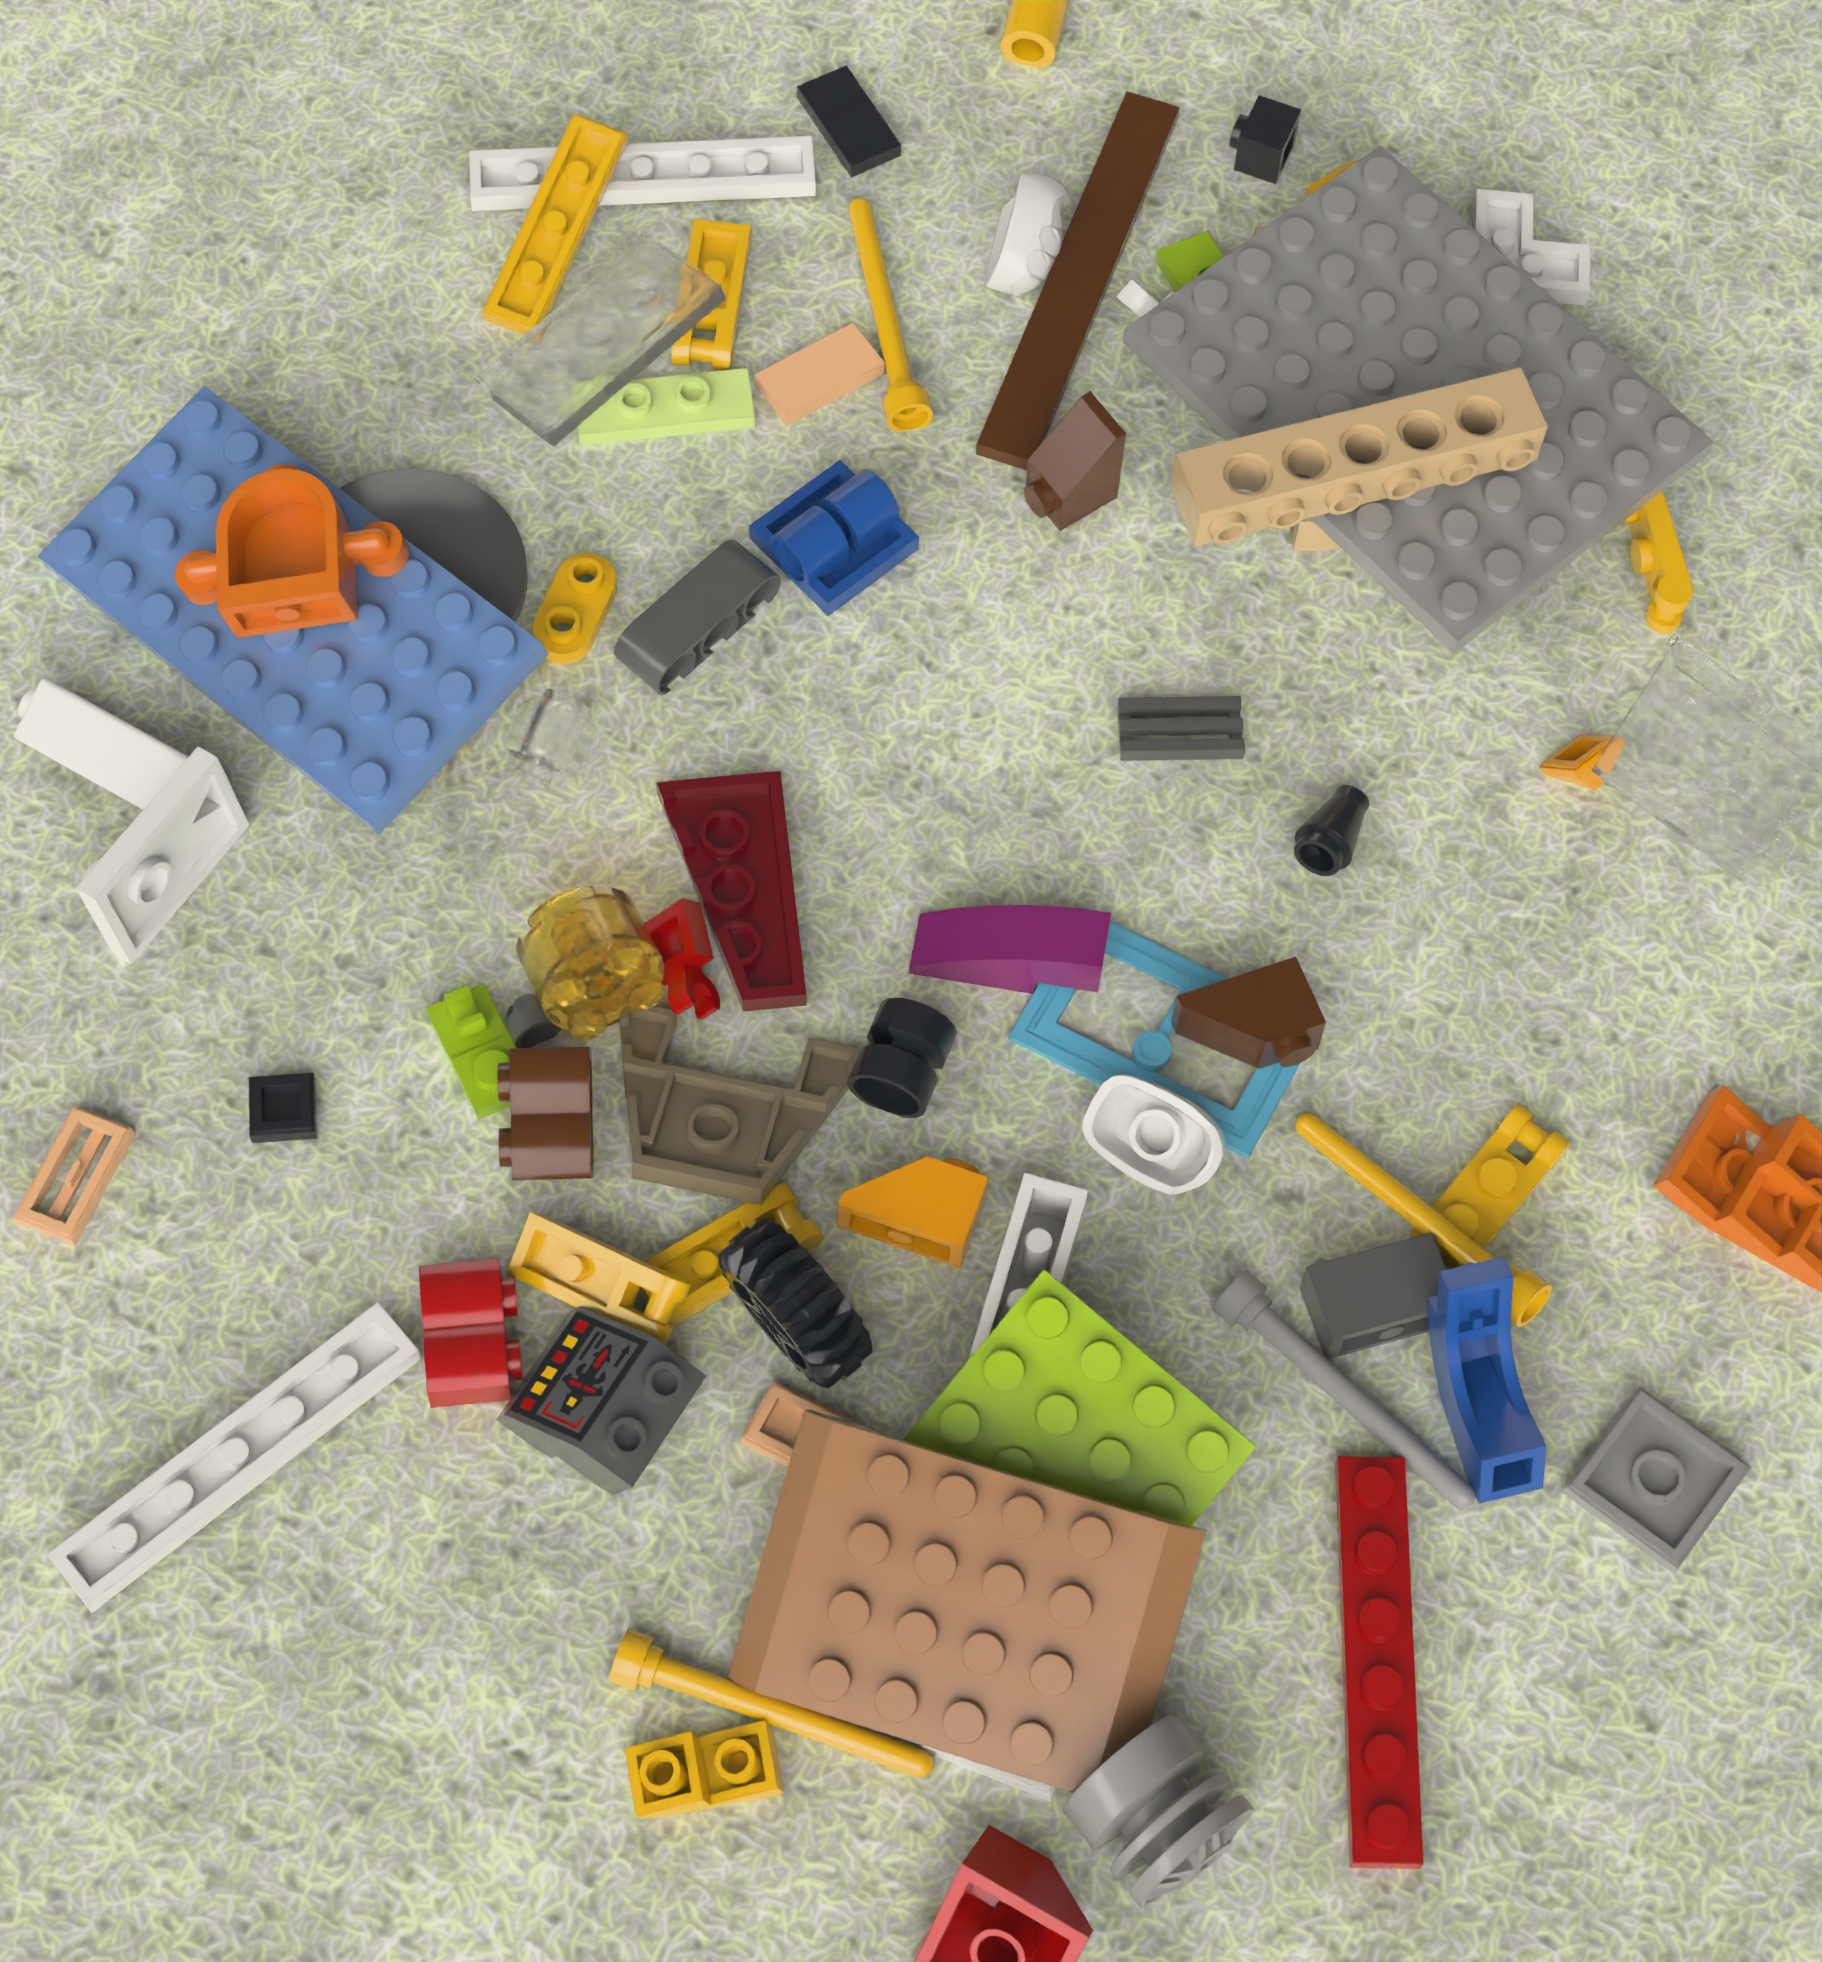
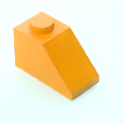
(919, 1208)

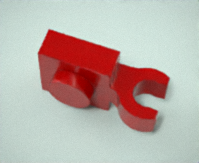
(685, 948)

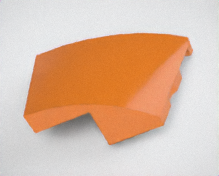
(1754, 1199)

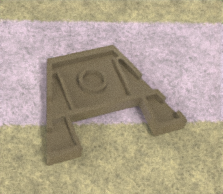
(719, 1129)

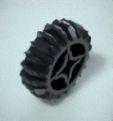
(795, 1303)

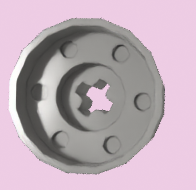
(1158, 1810)

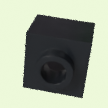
(1265, 138)

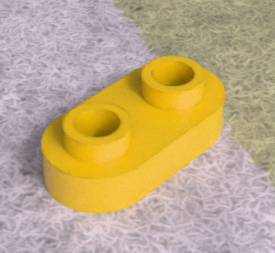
(575, 604)

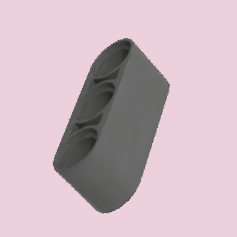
(695, 614)

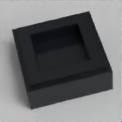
(282, 1108)

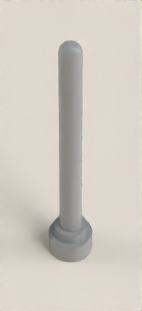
(1249, 1307)

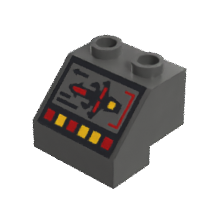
(601, 1398)

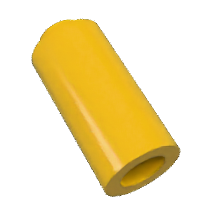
(1033, 31)

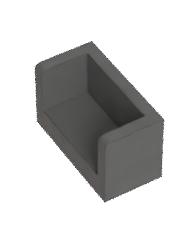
(1372, 1295)

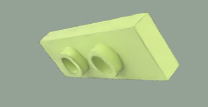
(673, 407)

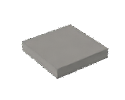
(1656, 1480)

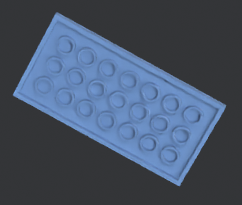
(348, 704)

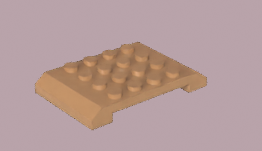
(963, 1605)

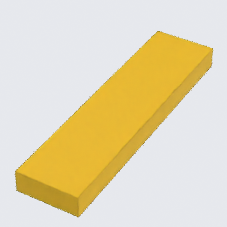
(555, 225)

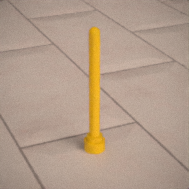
(906, 402)
(1529, 1289)
(644, 1664)

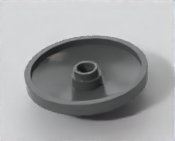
(454, 527)

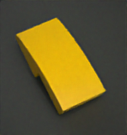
(704, 1771)

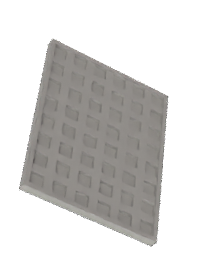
(1393, 295)

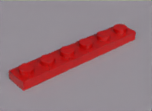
(1378, 1664)

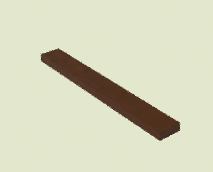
(1077, 281)

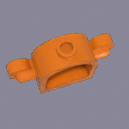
(286, 556)

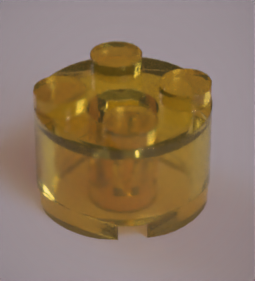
(590, 960)

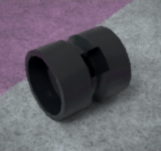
(899, 1062)

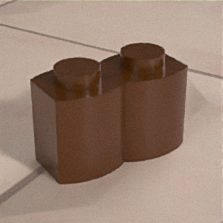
(549, 1113)

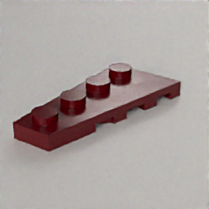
(742, 872)

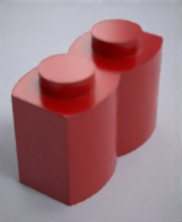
(467, 1334)

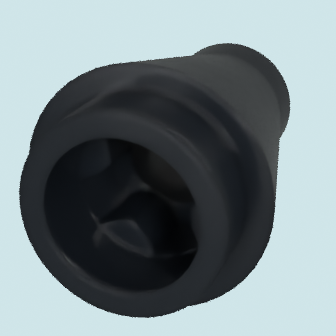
(1331, 833)

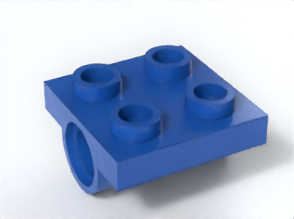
(836, 535)

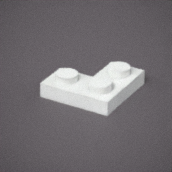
(1556, 267)

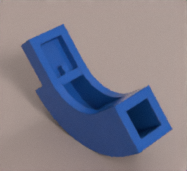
(1480, 1382)

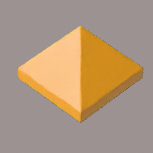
(1576, 760)

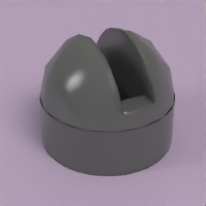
(529, 1023)

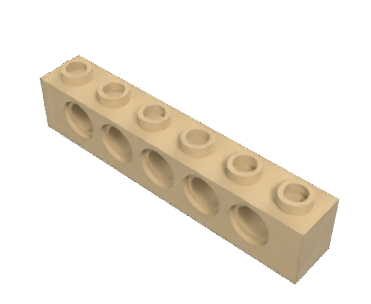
(1380, 434)

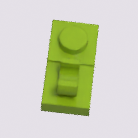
(473, 1043)

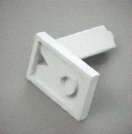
(170, 846)

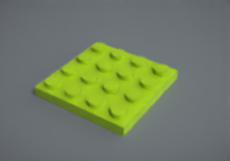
(1083, 1411)

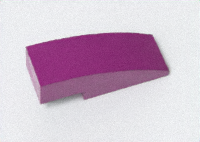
(1012, 946)

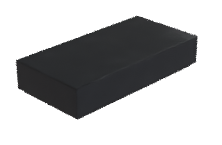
(848, 121)

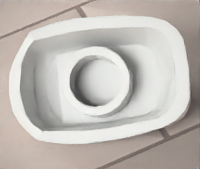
(1027, 235)
(1154, 1134)

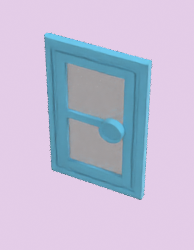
(1131, 1033)

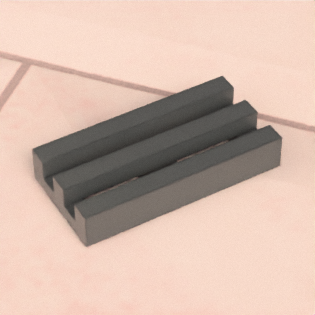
(1191, 749)

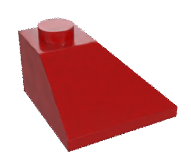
(1006, 1909)

